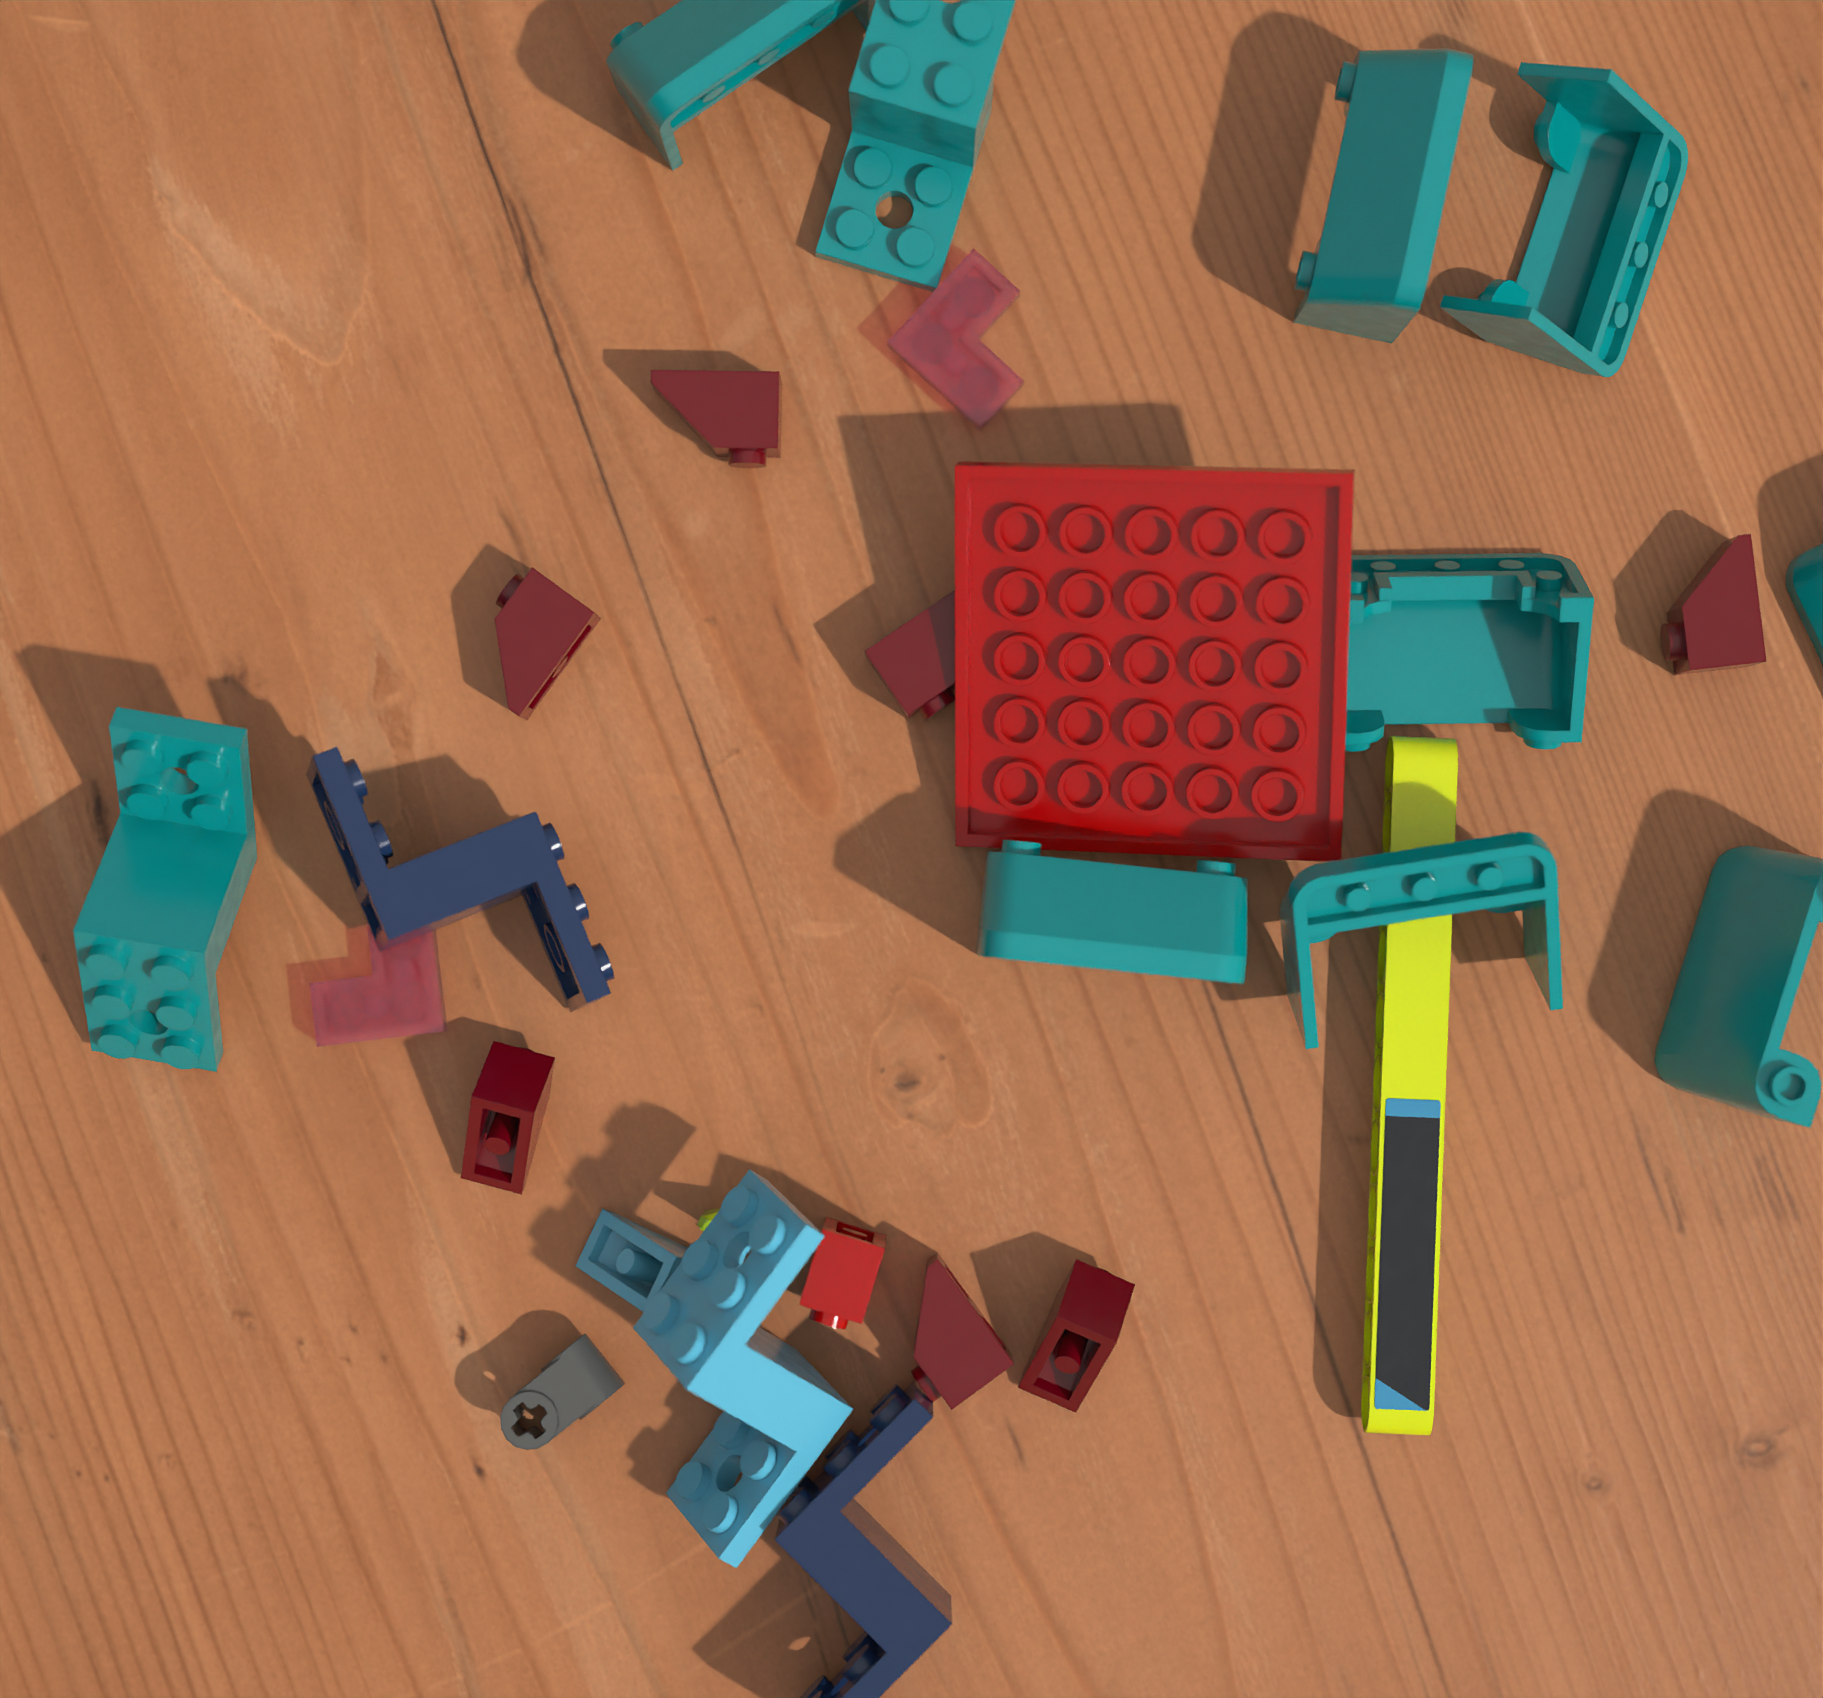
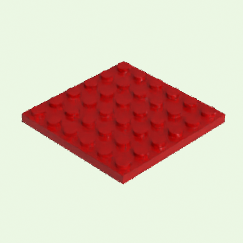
(1152, 658)

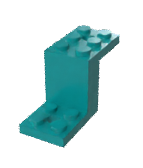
(915, 134)
(167, 889)

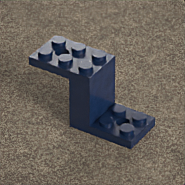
(461, 880)
(860, 1560)

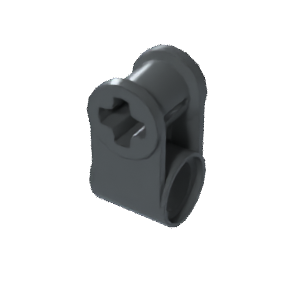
(566, 1389)

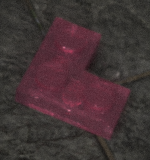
(945, 342)
(395, 1002)

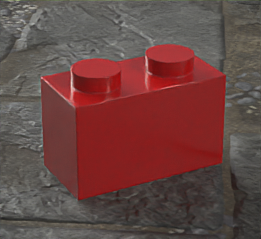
(842, 1273)

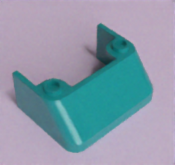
(706, 52)
(1385, 191)
(1595, 229)
(1420, 883)
(1114, 915)

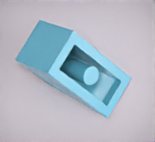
(629, 1258)

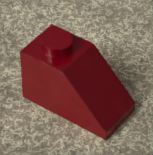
(728, 410)
(1717, 615)
(537, 637)
(920, 660)
(506, 1116)
(1077, 1335)
(954, 1340)

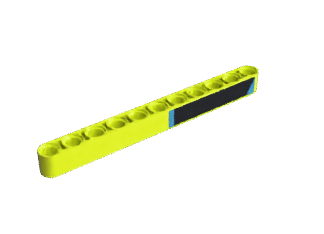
(1408, 1109)

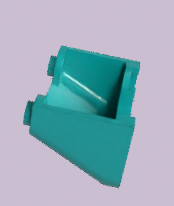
(1468, 644)
(1742, 984)

